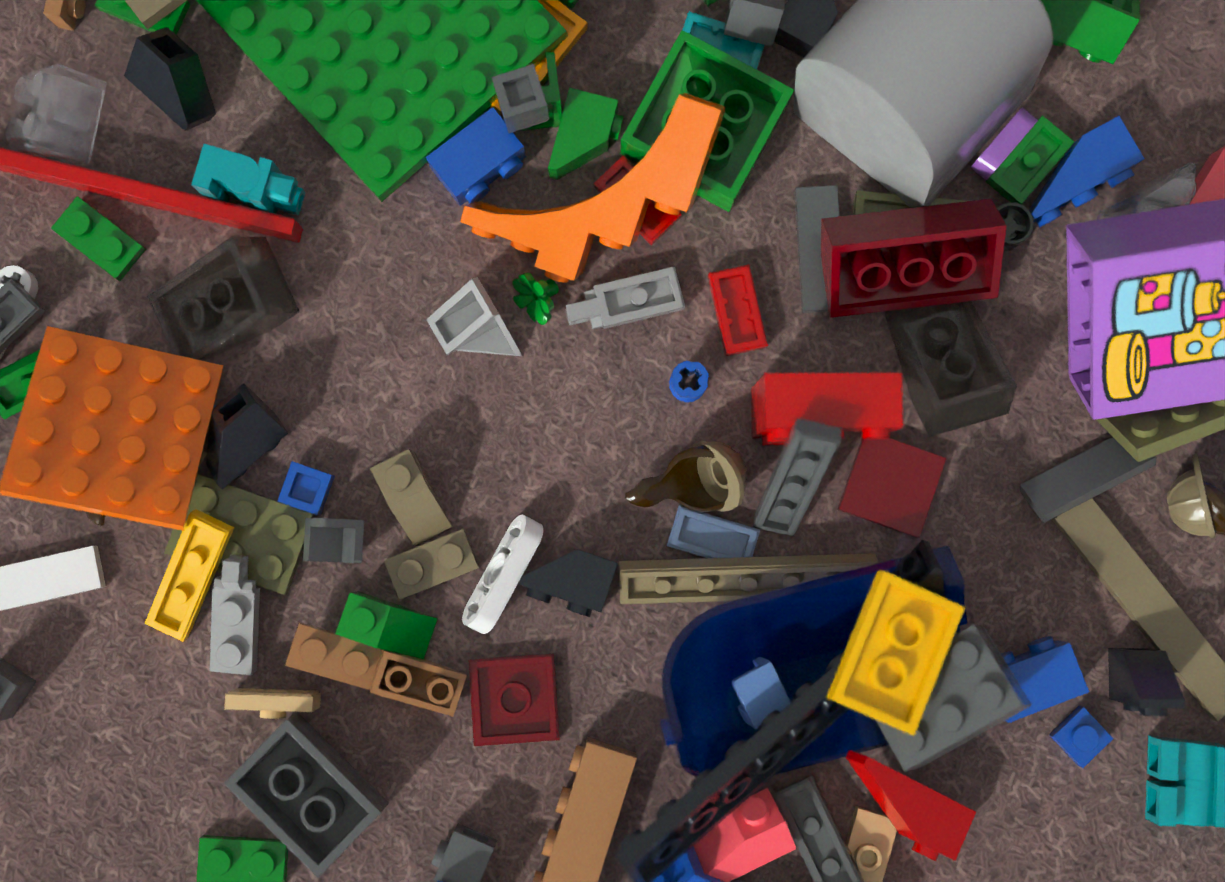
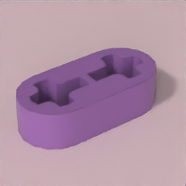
(1004, 143)

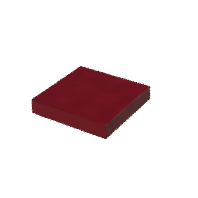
(892, 485)
(514, 699)

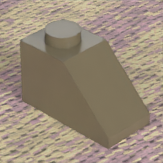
(411, 496)

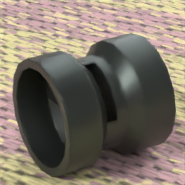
(1018, 222)

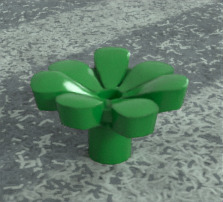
(535, 296)

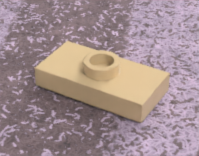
(272, 702)
(870, 843)

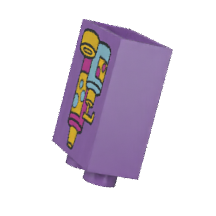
(1147, 309)

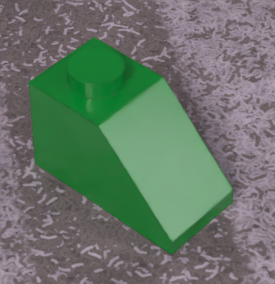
(584, 131)
(386, 625)

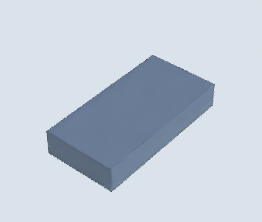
(711, 535)

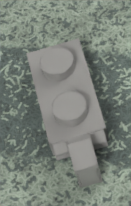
(629, 300)
(234, 619)

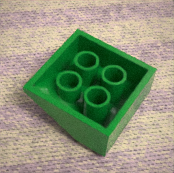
(751, 113)

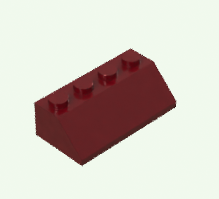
(912, 257)

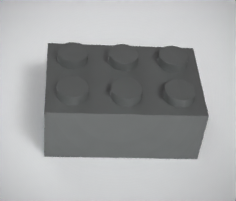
(967, 699)
(306, 794)

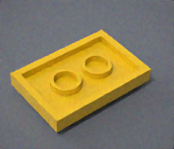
(895, 652)

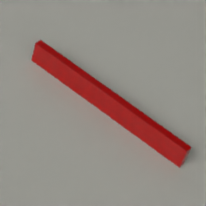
(150, 195)

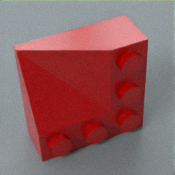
(844, 400)

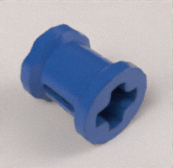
(689, 369)

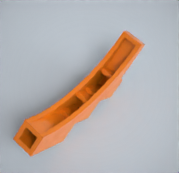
(665, 175)

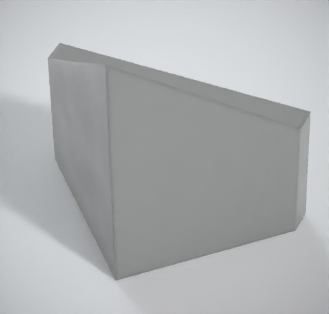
(472, 323)

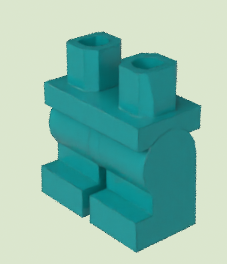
(258, 186)
(1199, 783)

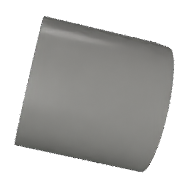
(920, 85)

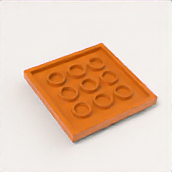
(112, 429)

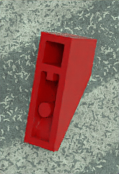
(914, 809)

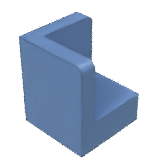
(760, 692)

